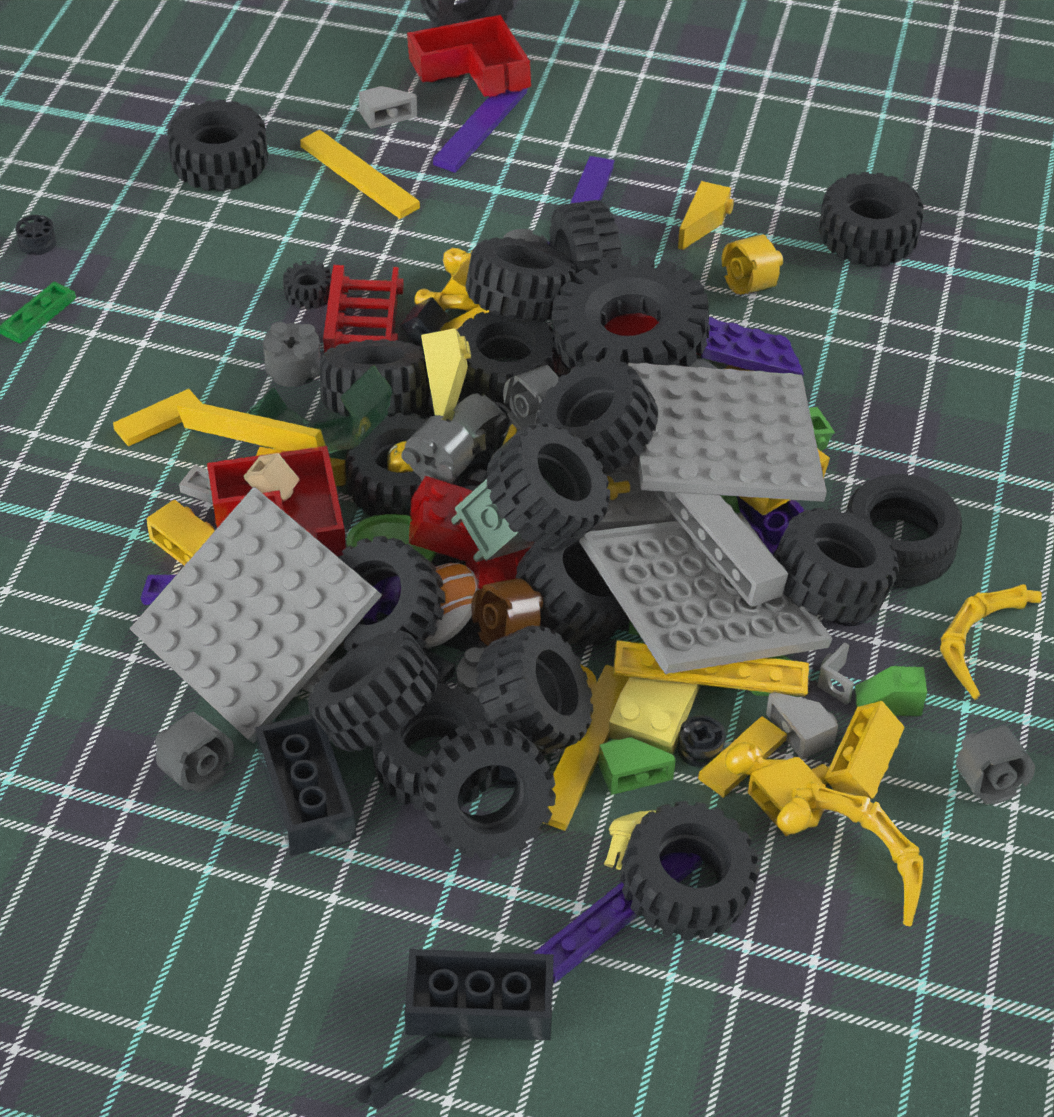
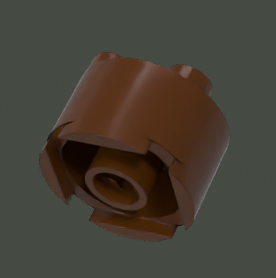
(505, 608)

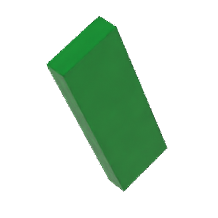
(37, 312)

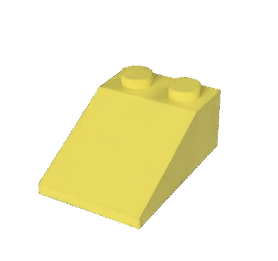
(446, 367)
(652, 711)

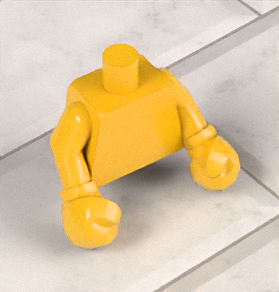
(454, 293)
(773, 784)

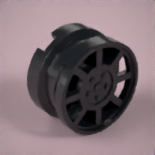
(37, 235)
(700, 739)

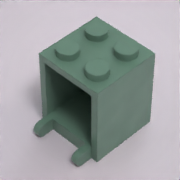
(486, 526)

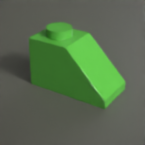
(898, 687)
(633, 765)

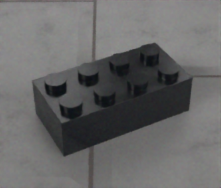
(305, 784)
(479, 994)

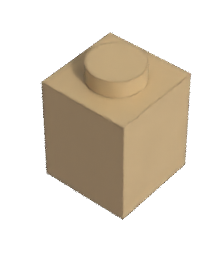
(272, 474)

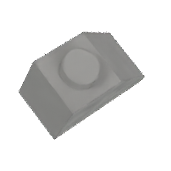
(386, 106)
(805, 722)

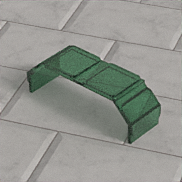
(365, 400)

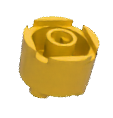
(751, 264)

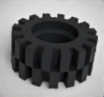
(307, 274)

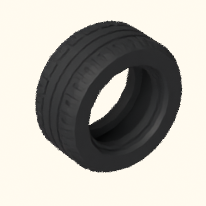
(918, 502)

